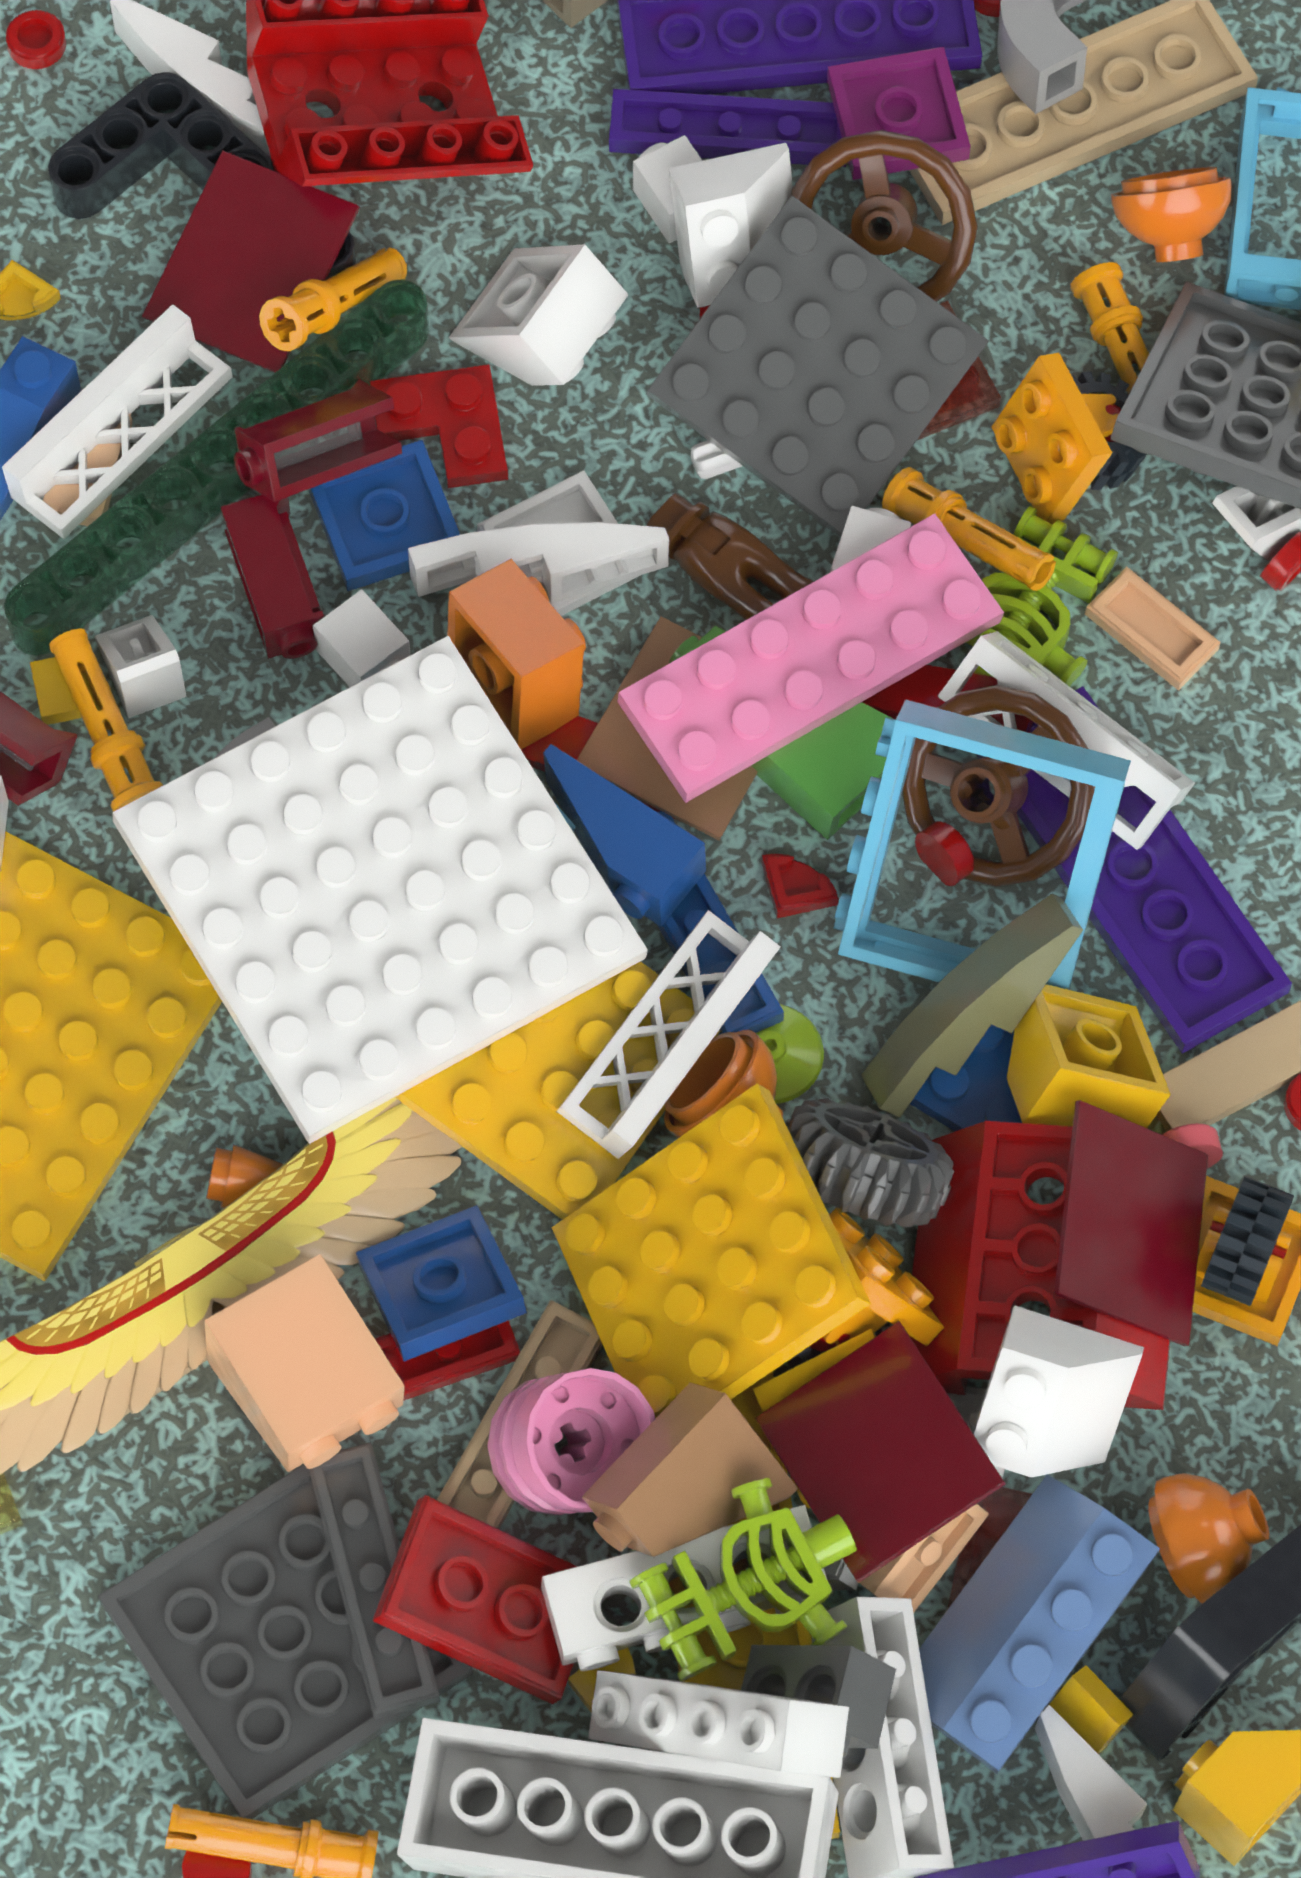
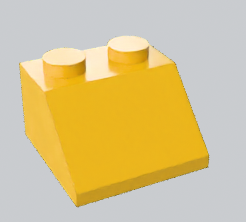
(1085, 1051)
(1240, 1788)

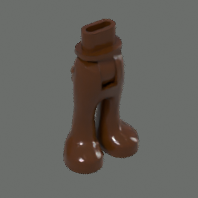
(723, 556)

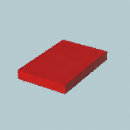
(475, 1598)

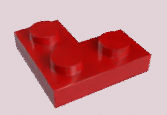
(457, 408)

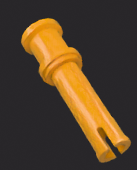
(319, 304)
(1113, 323)
(916, 500)
(110, 752)
(307, 1850)

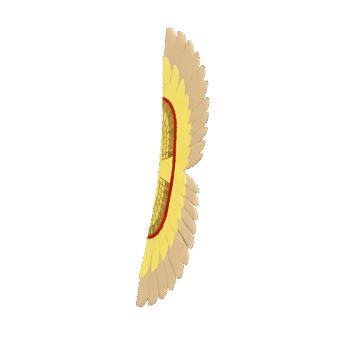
(149, 1323)

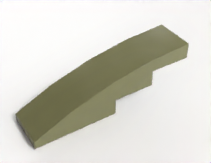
(985, 989)

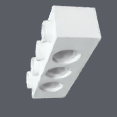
(577, 1595)
(719, 1723)
(893, 1793)

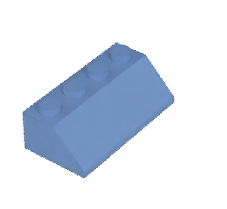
(1028, 1619)

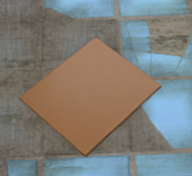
(625, 760)

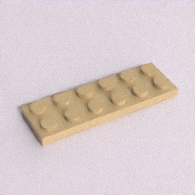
(1135, 84)

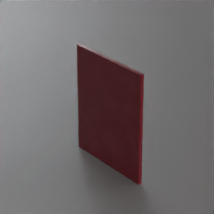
(244, 245)
(1131, 1224)
(880, 1449)

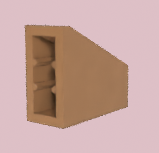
(681, 1475)

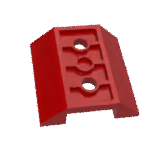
(370, 70)
(1003, 1250)

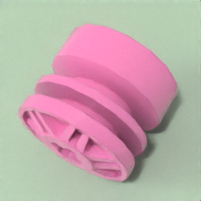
(596, 1414)

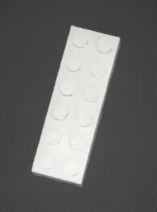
(585, 1809)

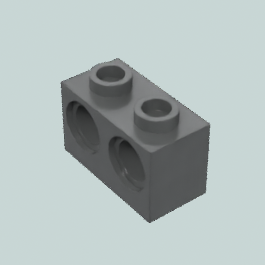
(829, 1676)

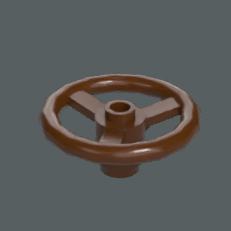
(898, 204)
(977, 804)

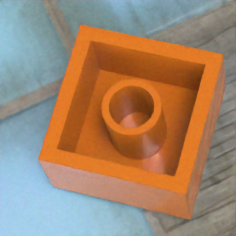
(518, 650)

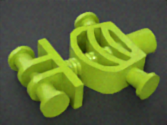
(1021, 617)
(807, 1553)

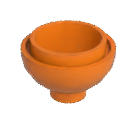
(1173, 209)
(719, 1075)
(1204, 1532)

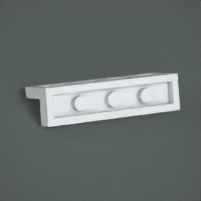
(100, 407)
(1100, 733)
(686, 1048)

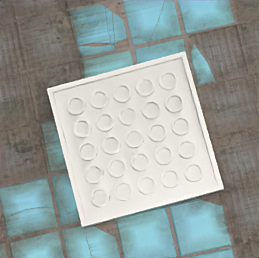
(379, 888)

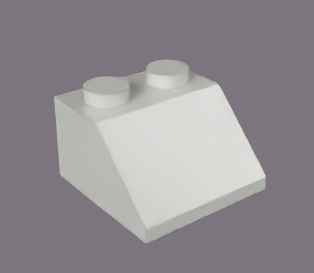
(724, 211)
(542, 313)
(1054, 1395)

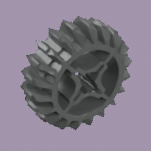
(871, 1162)

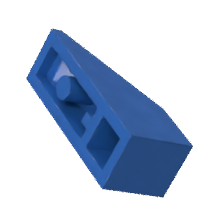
(32, 392)
(635, 849)

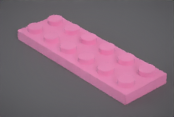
(809, 657)

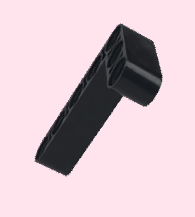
(153, 138)
(1216, 1647)

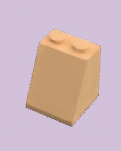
(303, 1365)

